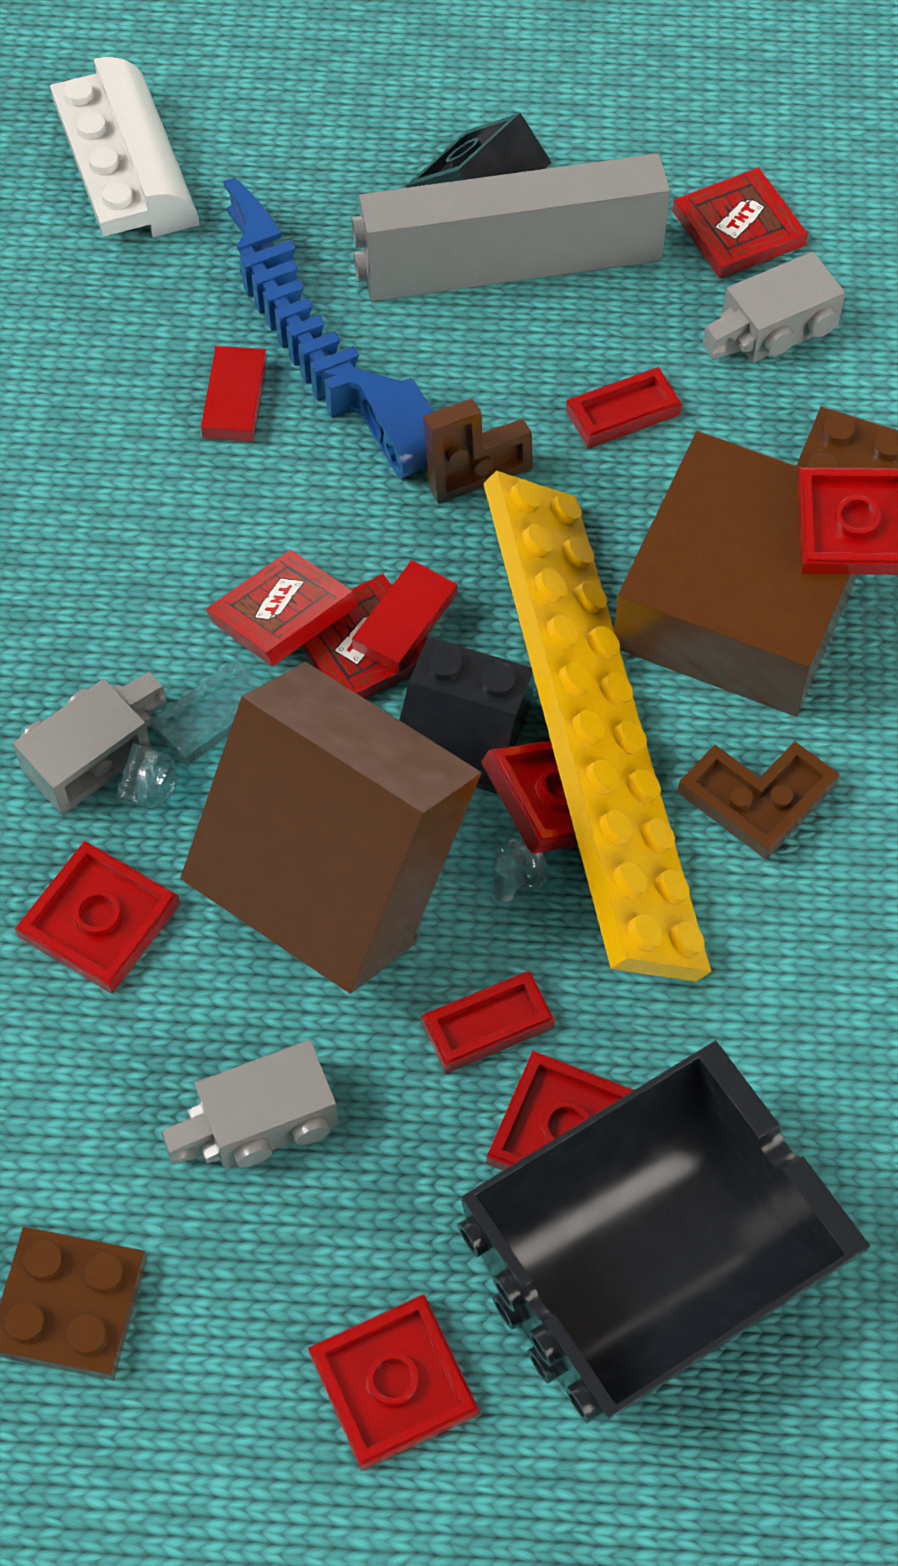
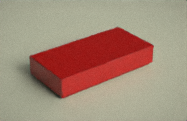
(234, 393)
(623, 407)
(405, 616)
(487, 1021)

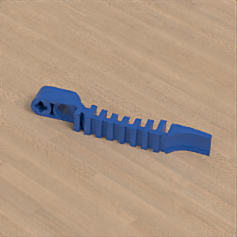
(268, 272)

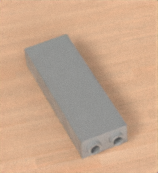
(511, 227)

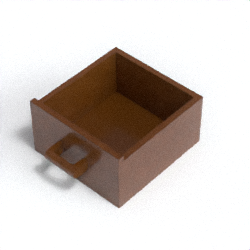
(724, 583)
(327, 825)

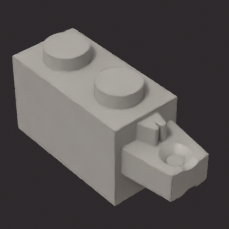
(776, 310)
(88, 739)
(256, 1110)

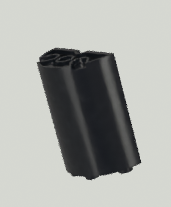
(654, 1234)

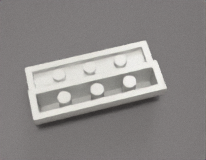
(123, 151)

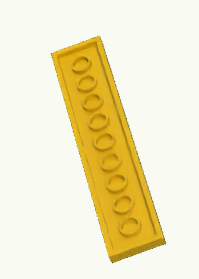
(596, 733)

